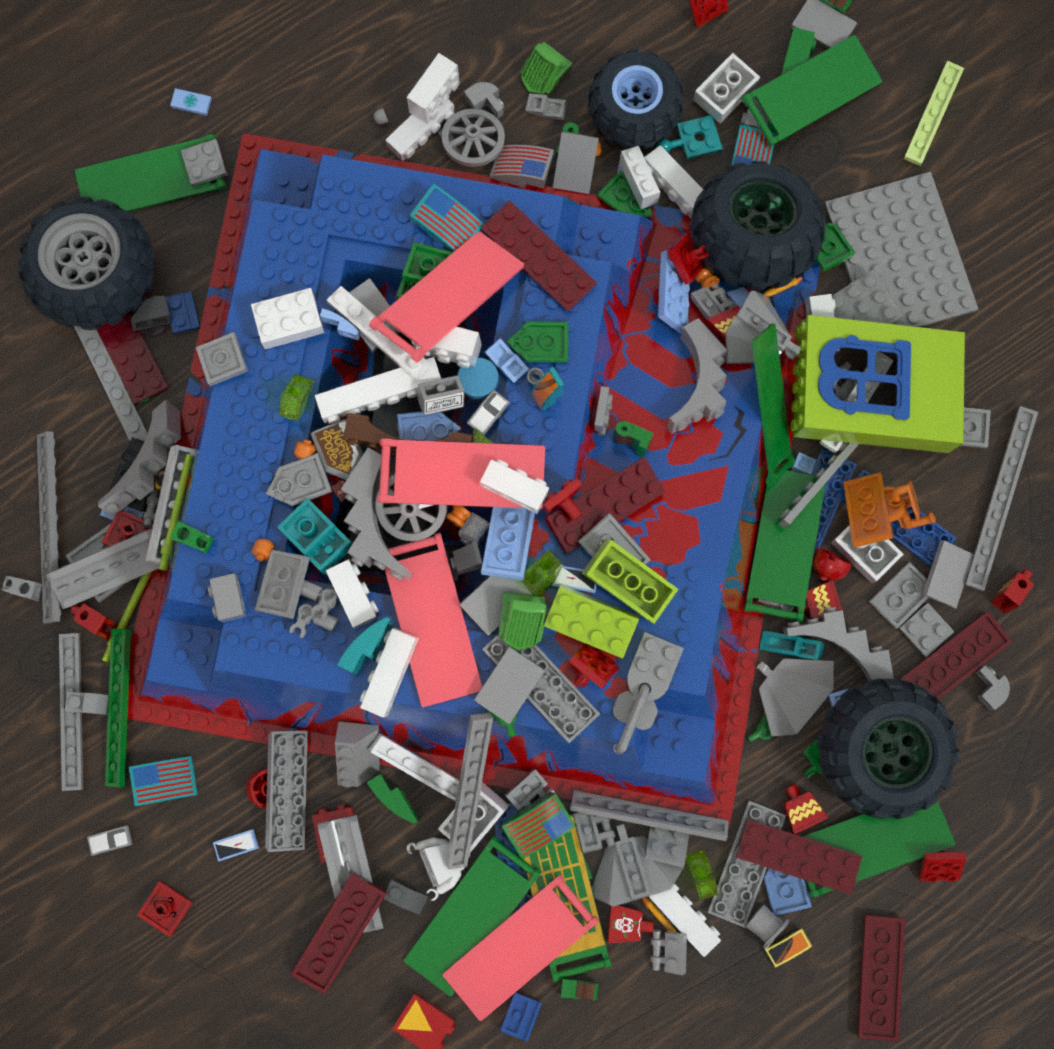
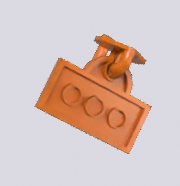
(875, 506)

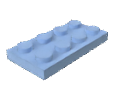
(672, 295)
(508, 543)

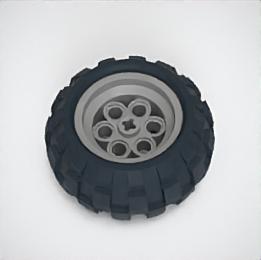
(66, 245)

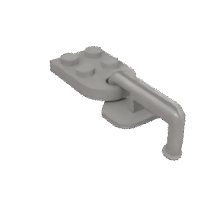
(655, 667)

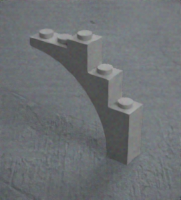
(707, 357)
(139, 478)
(362, 490)
(832, 627)

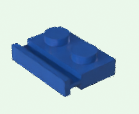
(182, 312)
(521, 1016)

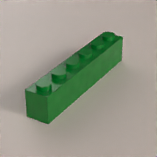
(797, 53)

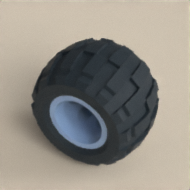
(618, 117)

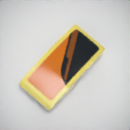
(788, 947)

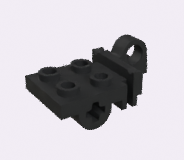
(129, 456)

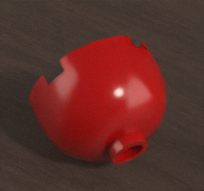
(830, 565)
(257, 788)

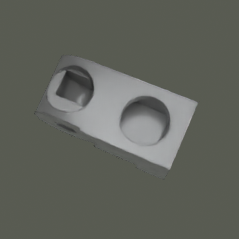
(22, 588)

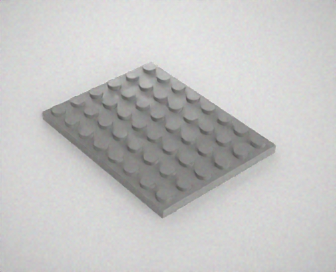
(910, 244)

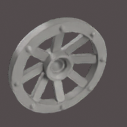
(473, 136)
(411, 514)

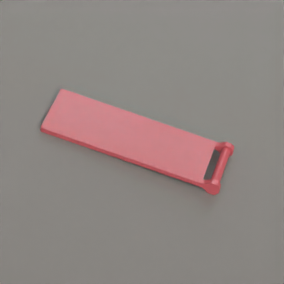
(448, 294)
(452, 471)
(431, 610)
(518, 949)

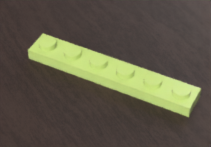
(933, 113)

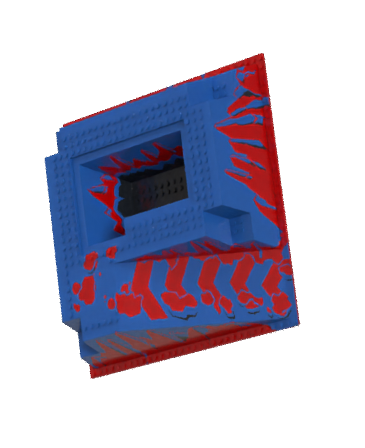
(333, 221)

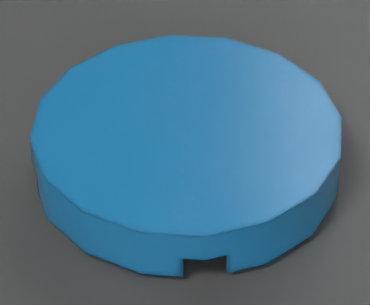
(479, 380)

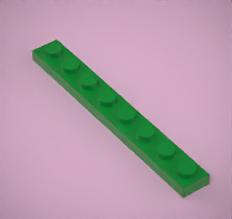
(117, 708)

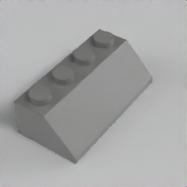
(353, 758)

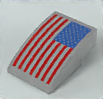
(522, 165)

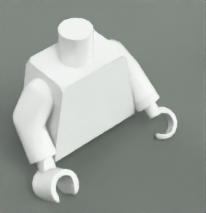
(434, 856)

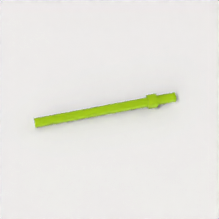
(167, 549)
(129, 610)

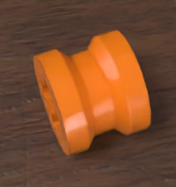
(706, 278)
(458, 515)

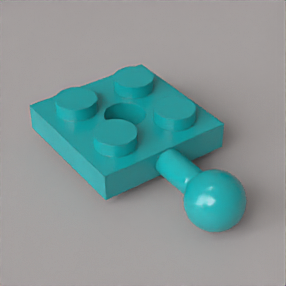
(692, 147)

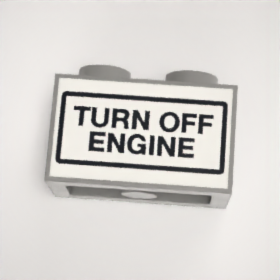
(440, 395)

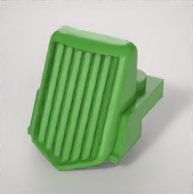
(544, 69)
(521, 620)

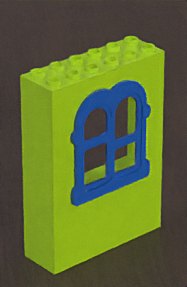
(927, 383)

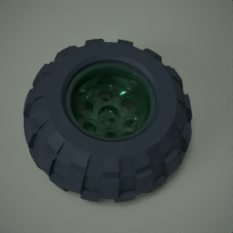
(755, 248)
(928, 752)

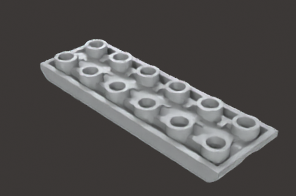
(102, 570)
(553, 694)
(286, 791)
(346, 854)
(740, 878)

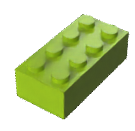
(630, 581)
(591, 621)

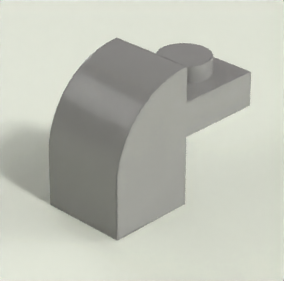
(484, 94)
(997, 689)
(87, 703)

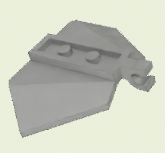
(750, 321)
(794, 692)
(628, 876)

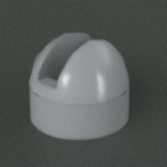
(380, 116)
(531, 379)

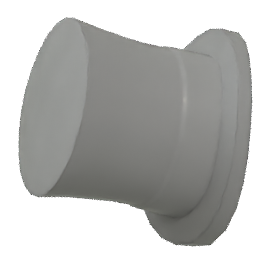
(766, 925)

